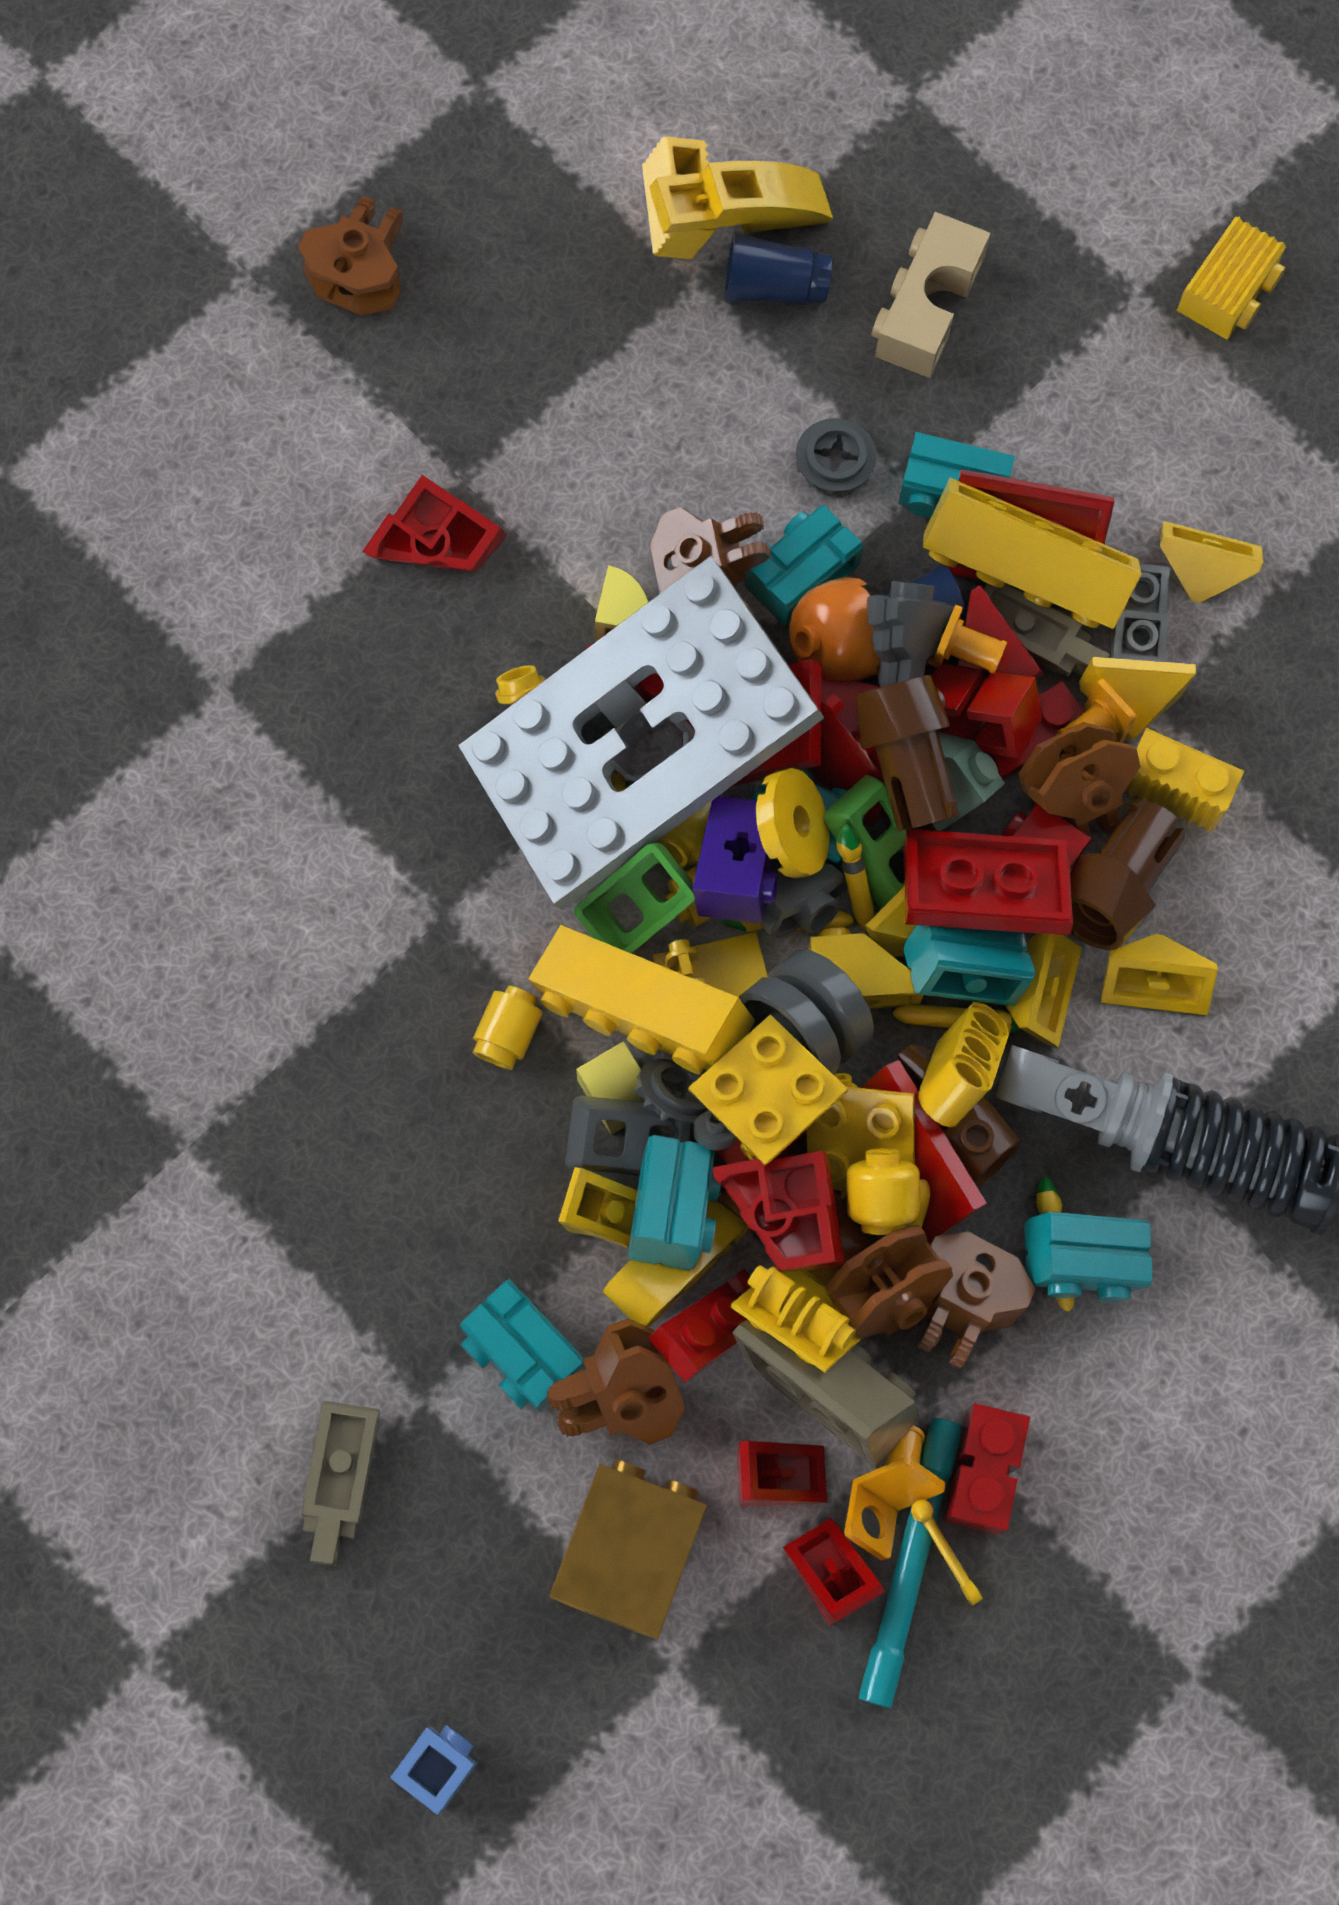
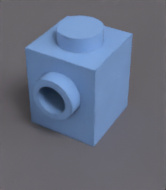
(436, 1767)

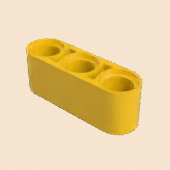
(963, 1064)
(649, 1290)

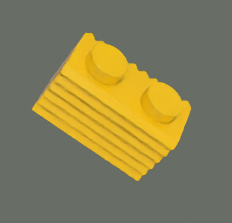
(672, 158)
(1232, 278)
(1184, 780)

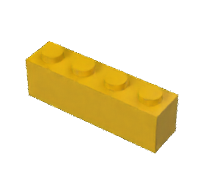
(1031, 555)
(639, 1000)

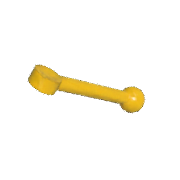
(922, 1512)

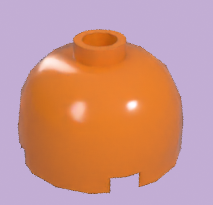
(835, 631)

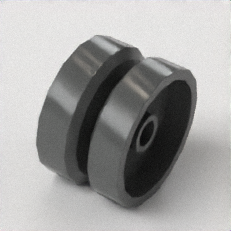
(815, 1006)

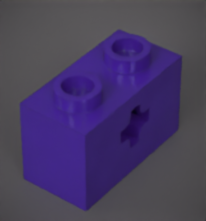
(723, 882)

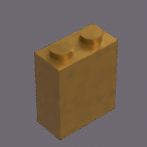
(629, 1548)

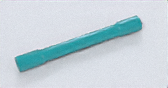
(887, 1653)

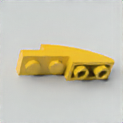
(741, 193)

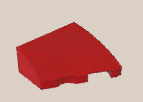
(454, 536)
(842, 757)
(788, 1208)

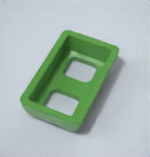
(876, 853)
(630, 879)

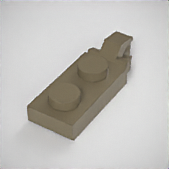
(1046, 633)
(338, 1477)

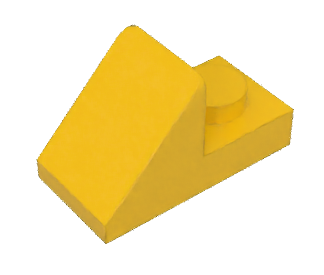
(598, 1208)

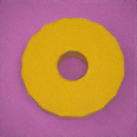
(793, 823)

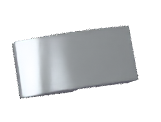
(1144, 621)

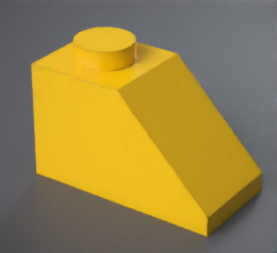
(870, 967)

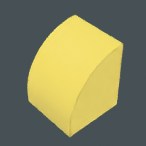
(618, 601)
(611, 1077)

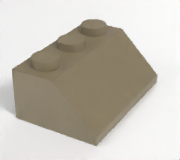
(848, 1400)

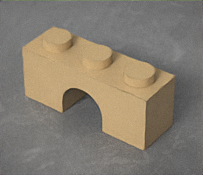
(944, 260)

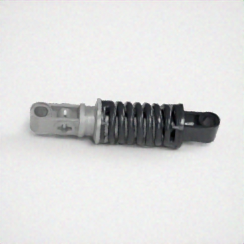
(1193, 1129)

